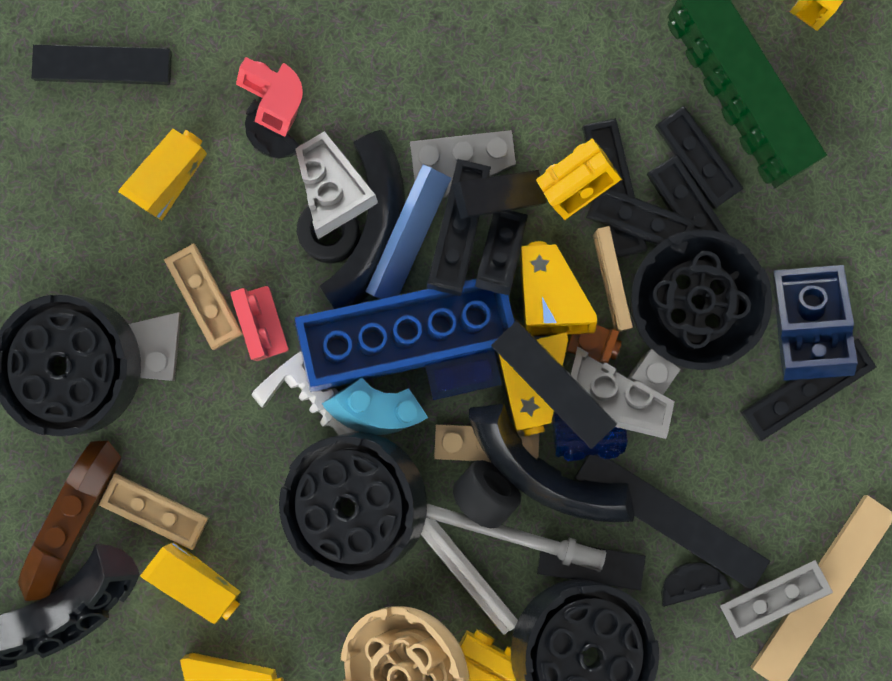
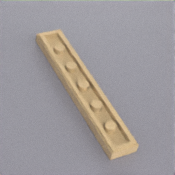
(840, 568)

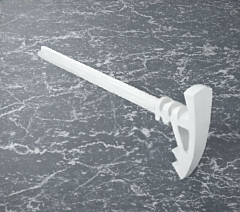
(295, 376)

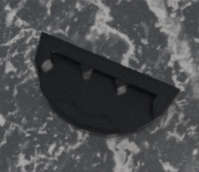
(266, 140)
(691, 582)

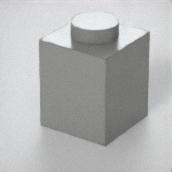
(654, 371)

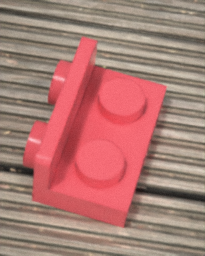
(259, 322)

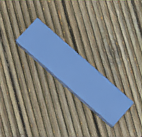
(408, 233)

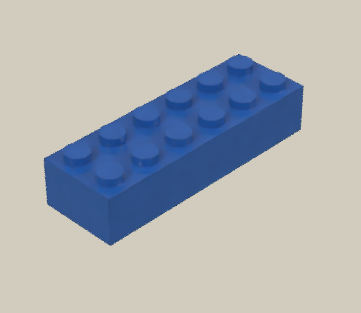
(399, 334)

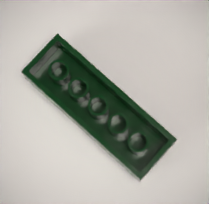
(746, 88)

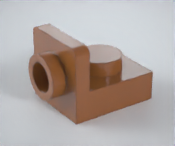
(600, 345)

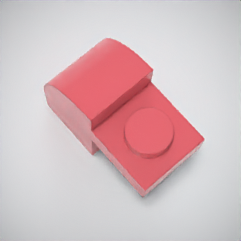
(279, 93)

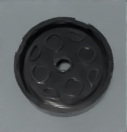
(99, 372)
(387, 512)
(581, 616)

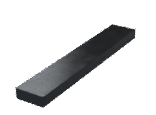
(680, 523)

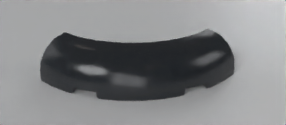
(385, 179)
(542, 481)
(70, 610)

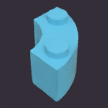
(373, 411)

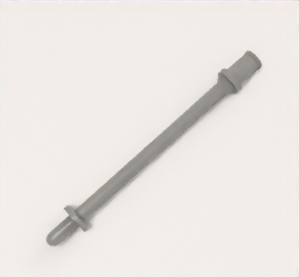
(567, 550)

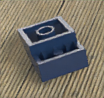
(814, 323)

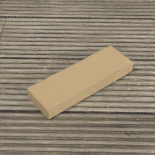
(612, 279)
(203, 296)
(153, 511)

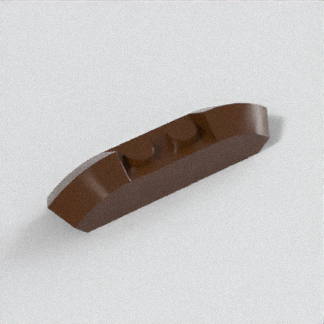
(68, 520)

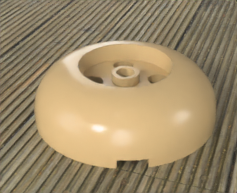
(408, 640)

